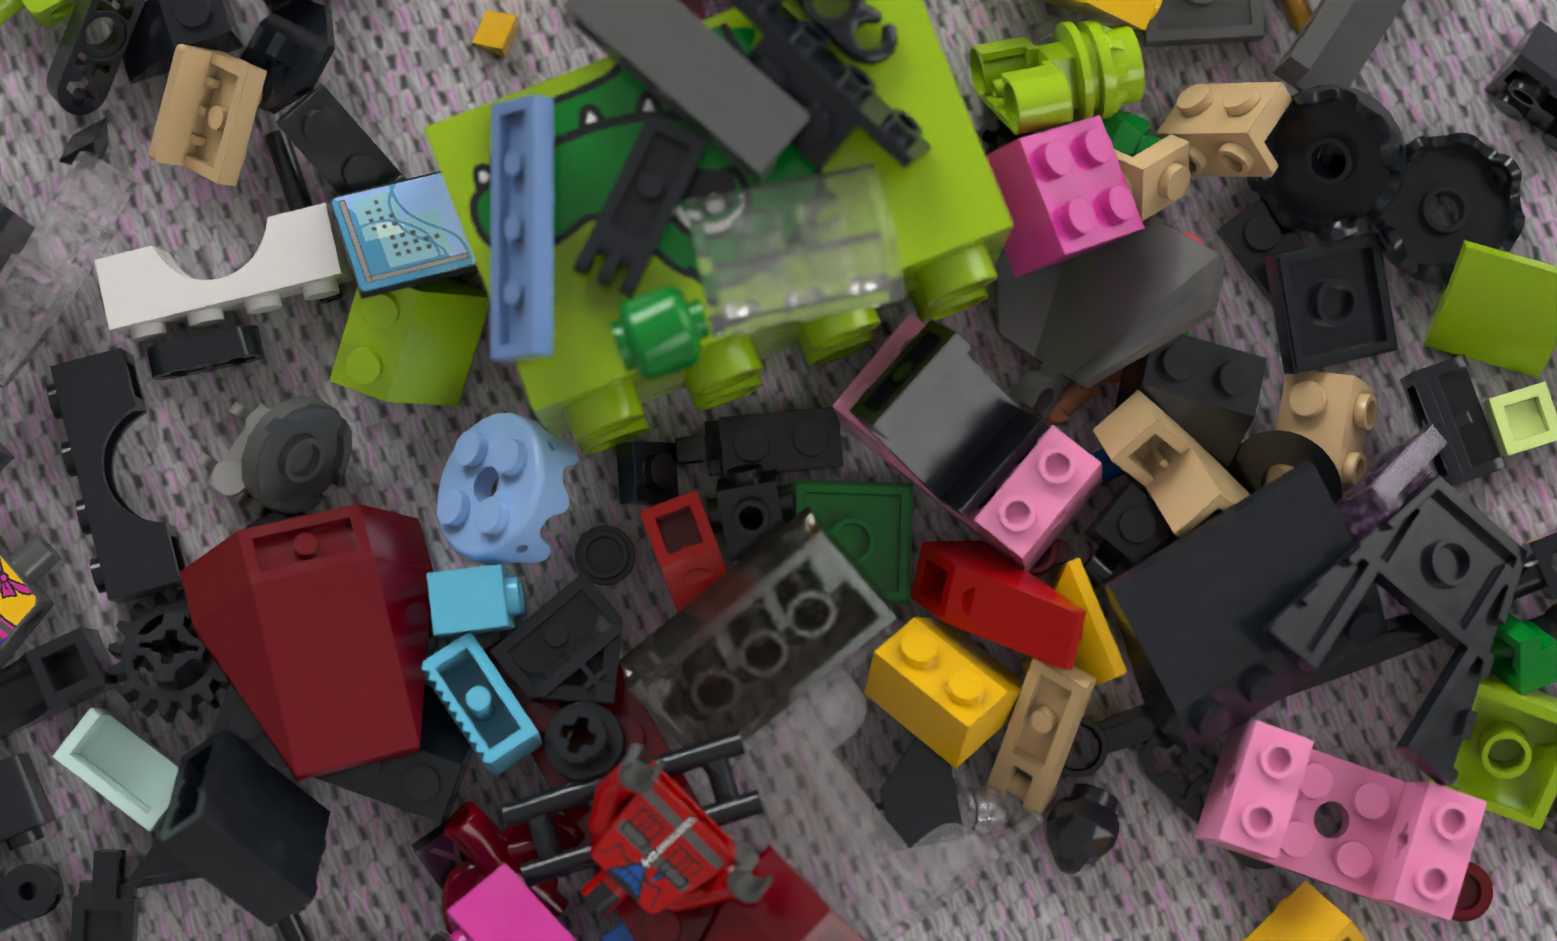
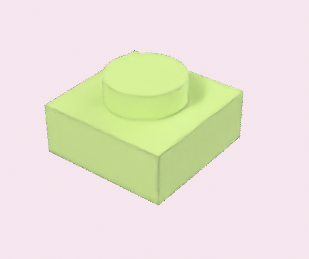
(1522, 419)

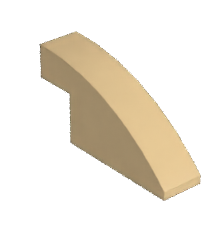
(1169, 462)

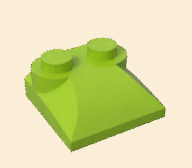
(1510, 753)

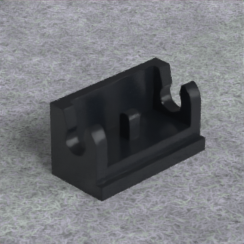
(1448, 400)

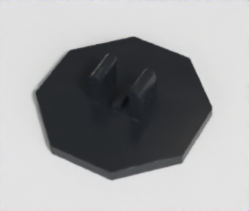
(293, 50)

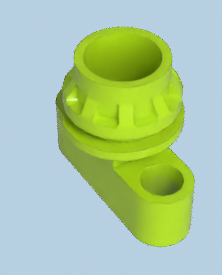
(1054, 84)

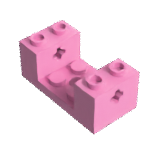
(1029, 502)
(1395, 840)

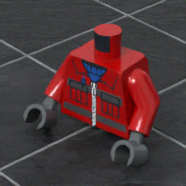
(661, 846)

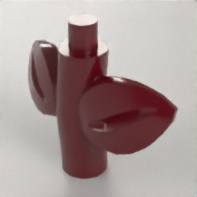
(490, 848)

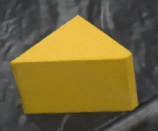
(496, 32)

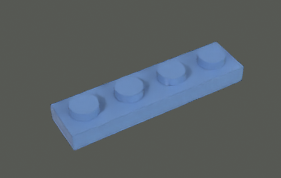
(522, 229)

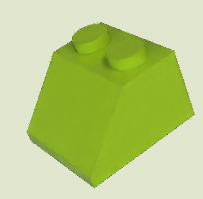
(413, 343)

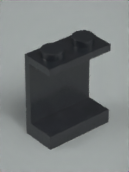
(948, 420)

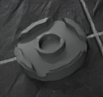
(296, 454)

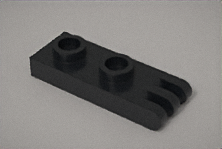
(642, 203)

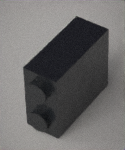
(246, 828)

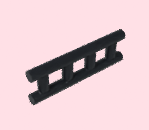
(538, 808)

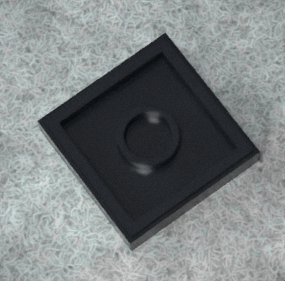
(1331, 303)

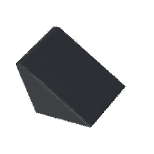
(89, 139)

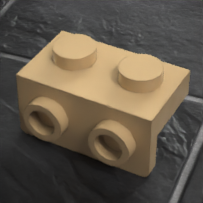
(207, 113)
(1228, 127)
(1333, 414)

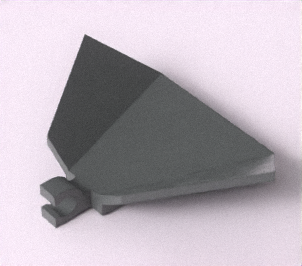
(1105, 308)

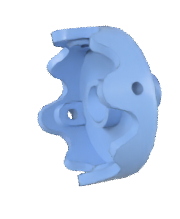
(528, 491)

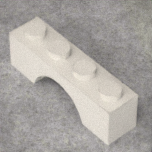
(150, 291)

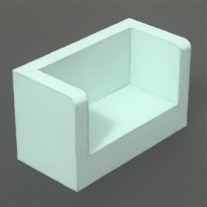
(121, 766)

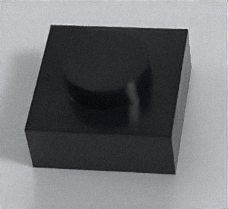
(646, 472)

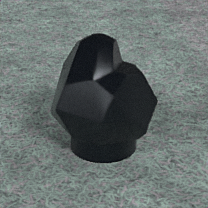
(1082, 827)

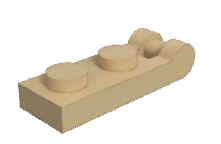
(1041, 734)

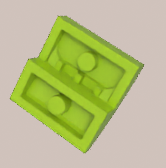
(1497, 310)

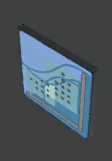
(401, 234)

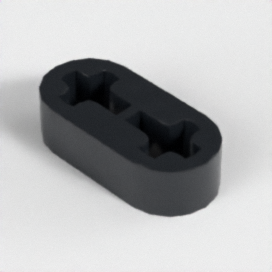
(205, 352)

